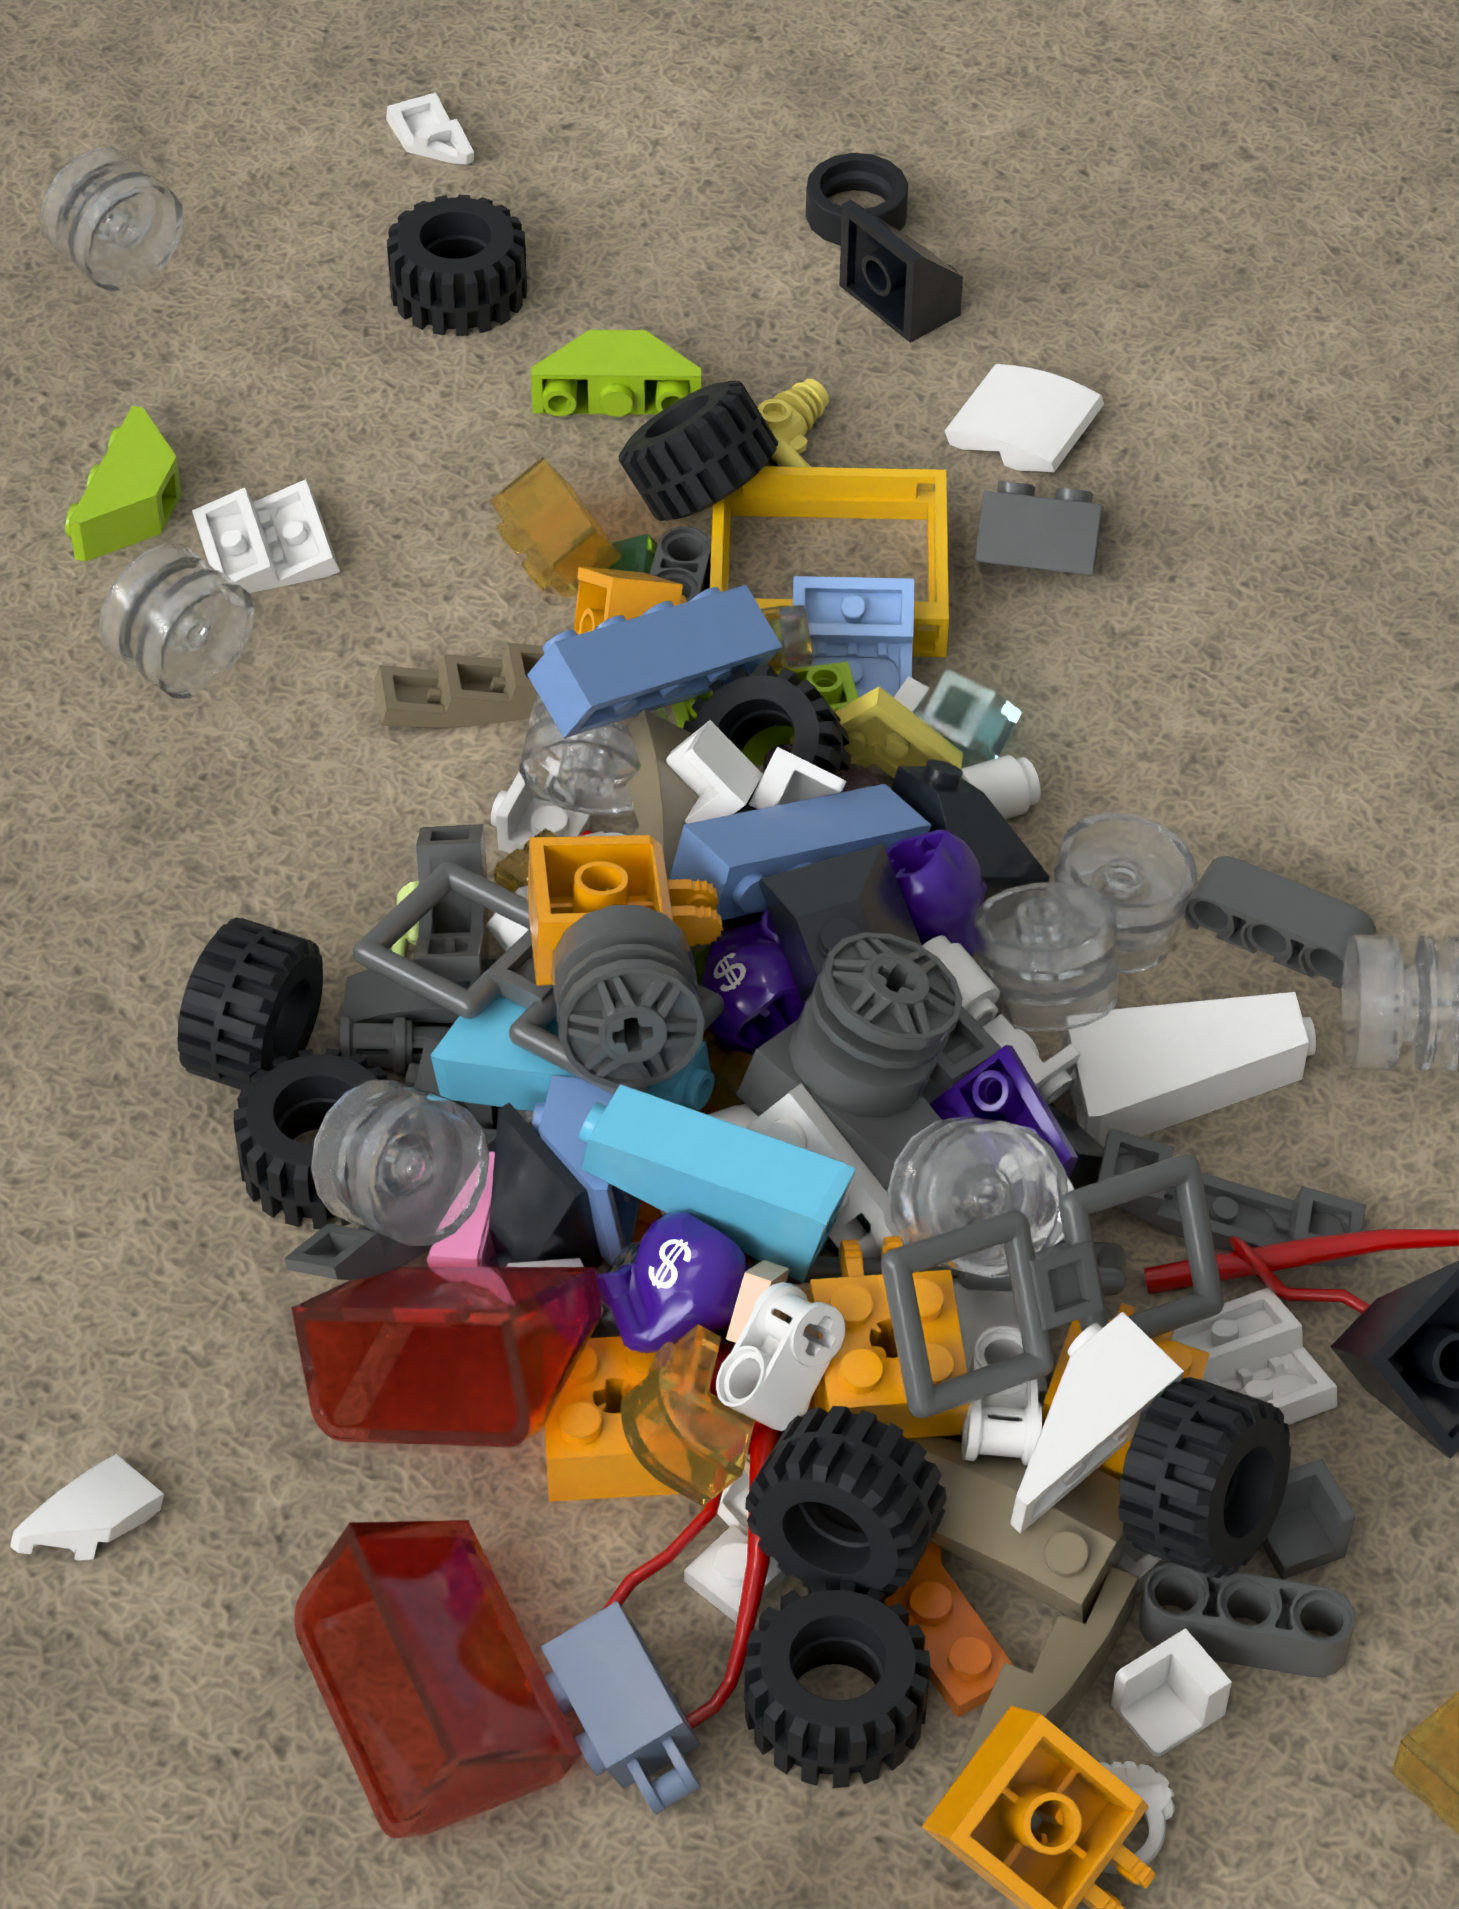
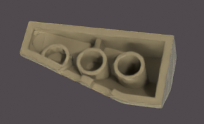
(1057, 1557)

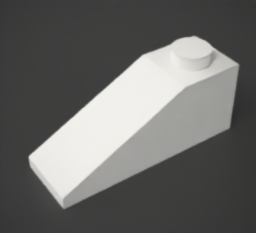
(1094, 1413)

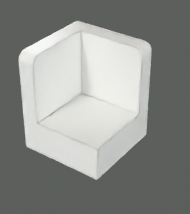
(714, 772)
(793, 780)
(1170, 1693)

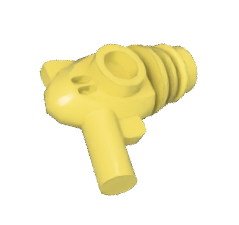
(792, 417)

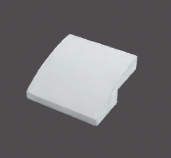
(1025, 417)
(267, 540)
(1261, 1354)

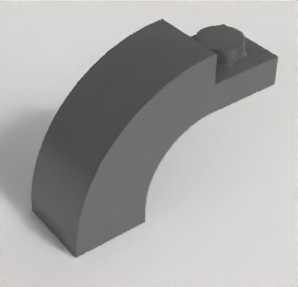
(454, 931)

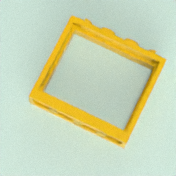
(850, 494)

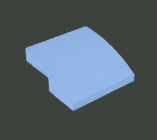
(862, 624)

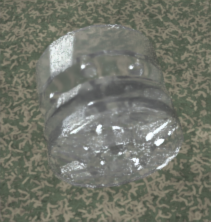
(1400, 1002)

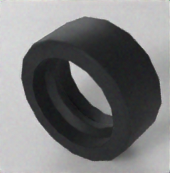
(856, 173)

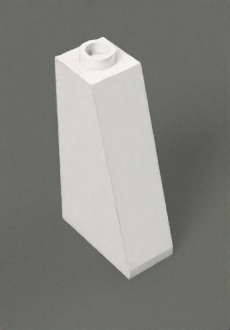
(1184, 1060)

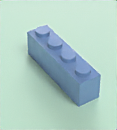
(651, 659)
(762, 842)

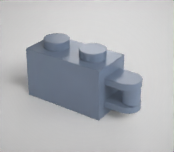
(623, 1705)

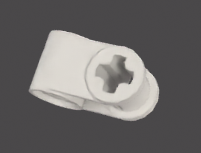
(777, 1362)
(1008, 1420)

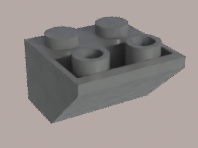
(1039, 530)

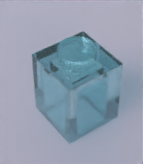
(970, 716)

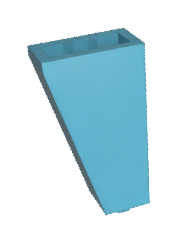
(486, 1068)
(748, 1185)

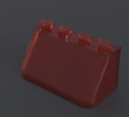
(445, 1352)
(428, 1675)

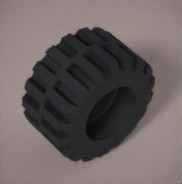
(457, 264)
(698, 450)
(776, 700)
(248, 1002)
(279, 1109)
(1204, 1477)
(846, 1501)
(827, 1733)

